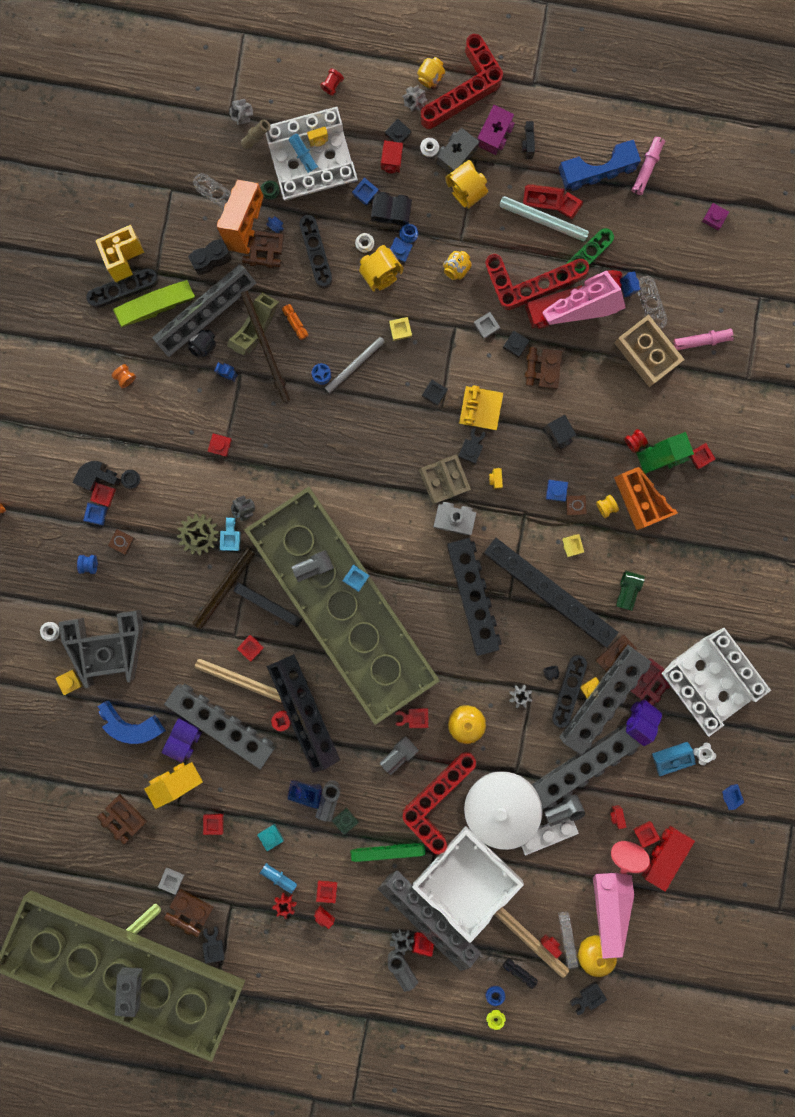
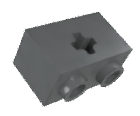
(458, 141)

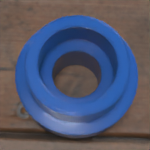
(275, 224)
(408, 229)
(495, 1001)

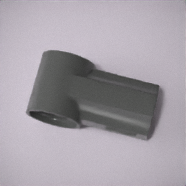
(315, 565)
(402, 752)
(328, 802)
(569, 809)
(402, 971)

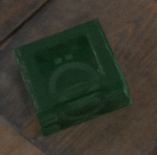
(345, 821)

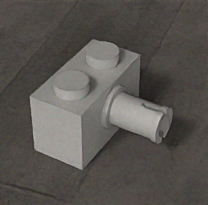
(455, 519)

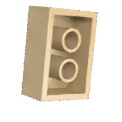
(649, 350)

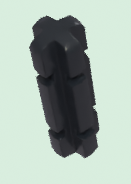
(520, 973)

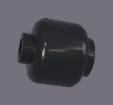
(202, 344)

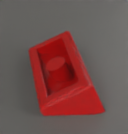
(543, 197)

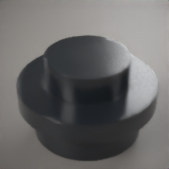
(130, 479)

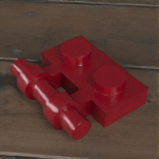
(648, 680)

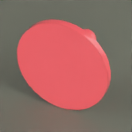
(630, 857)

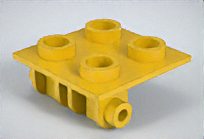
(481, 408)

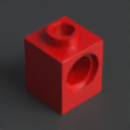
(391, 156)

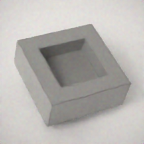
(486, 325)
(171, 881)

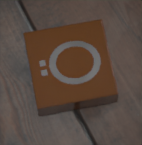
(576, 505)
(121, 541)

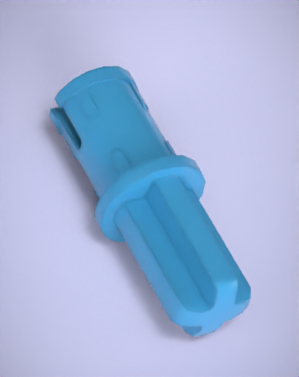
(303, 153)
(278, 878)

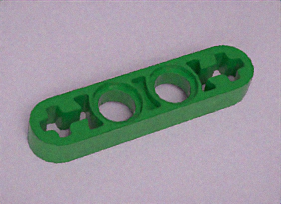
(582, 254)
(387, 852)

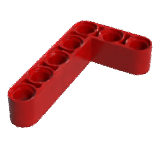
(466, 89)
(532, 284)
(435, 798)

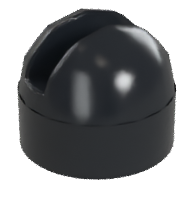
(551, 671)

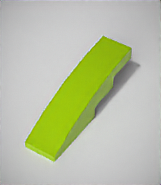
(153, 303)

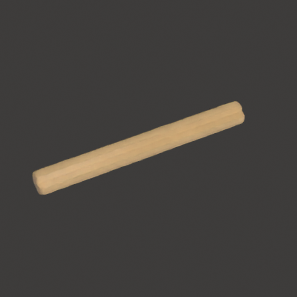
(237, 679)
(531, 942)

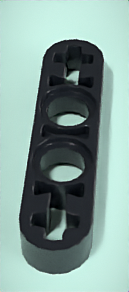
(315, 251)
(122, 286)
(267, 604)
(566, 690)

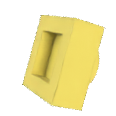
(400, 328)
(573, 545)

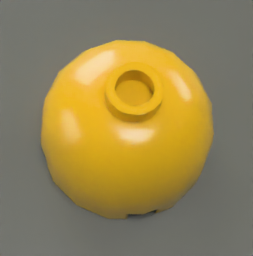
(466, 724)
(591, 959)

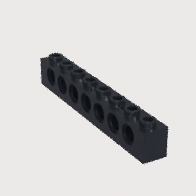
(550, 592)

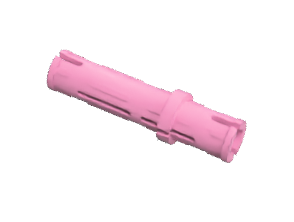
(651, 159)
(710, 338)

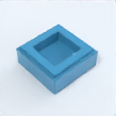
(356, 578)

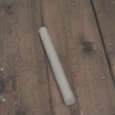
(354, 365)

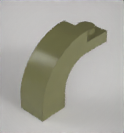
(246, 338)

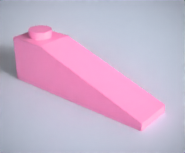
(595, 299)
(614, 904)

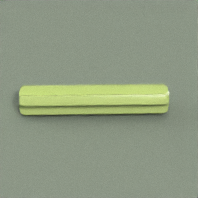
(147, 917)

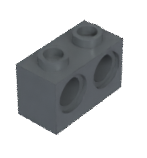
(128, 992)

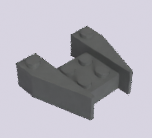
(104, 652)

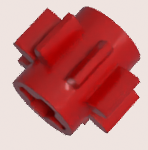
(284, 911)

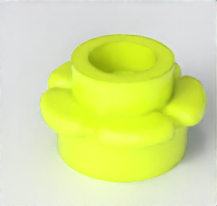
(496, 1025)

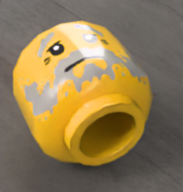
(431, 72)
(457, 265)

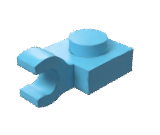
(230, 538)

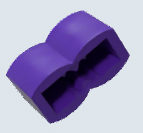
(643, 722)
(181, 740)

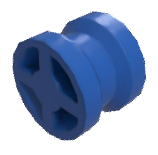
(320, 370)
(87, 564)

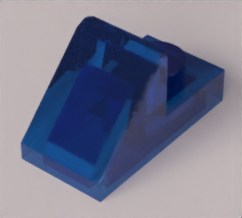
(305, 793)

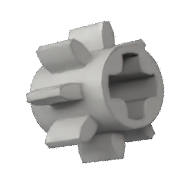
(414, 98)
(241, 111)
(518, 691)

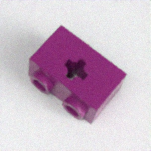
(497, 119)

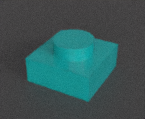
(270, 837)

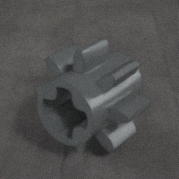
(242, 508)
(403, 946)

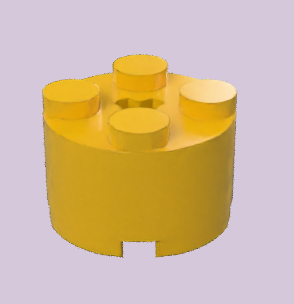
(467, 184)
(380, 268)

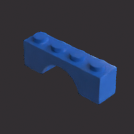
(577, 172)

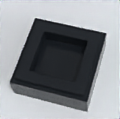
(434, 392)

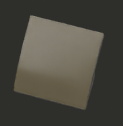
(444, 479)

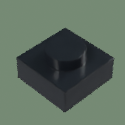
(398, 132)
(516, 344)

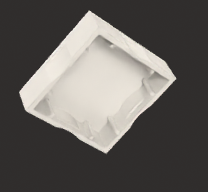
(468, 884)

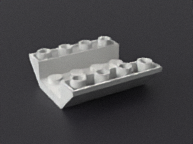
(329, 172)
(724, 670)

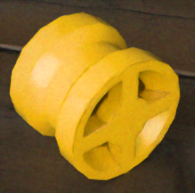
(607, 506)

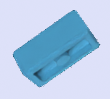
(673, 758)

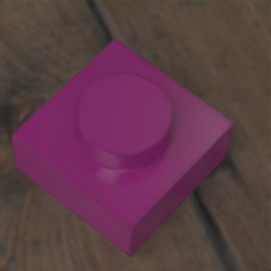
(715, 216)

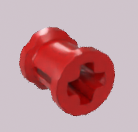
(332, 82)

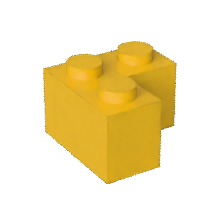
(119, 248)
(172, 786)

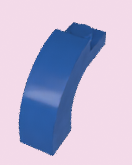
(128, 732)

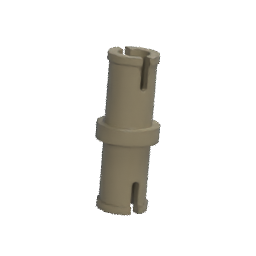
(255, 134)

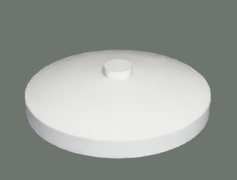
(503, 810)

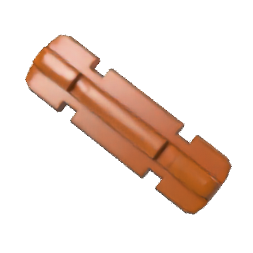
(295, 322)

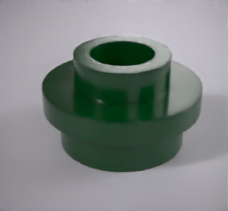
(270, 184)

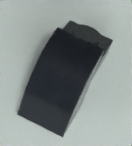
(92, 473)

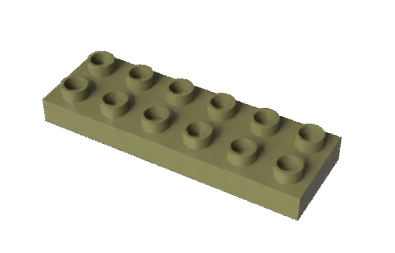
(352, 626)
(80, 962)

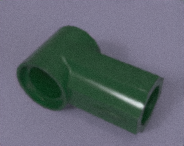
(630, 586)

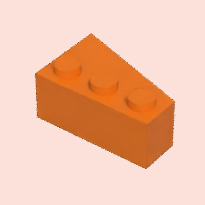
(239, 216)
(642, 499)

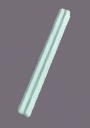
(543, 218)

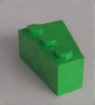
(668, 453)

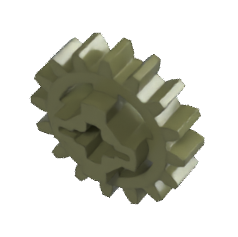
(196, 542)

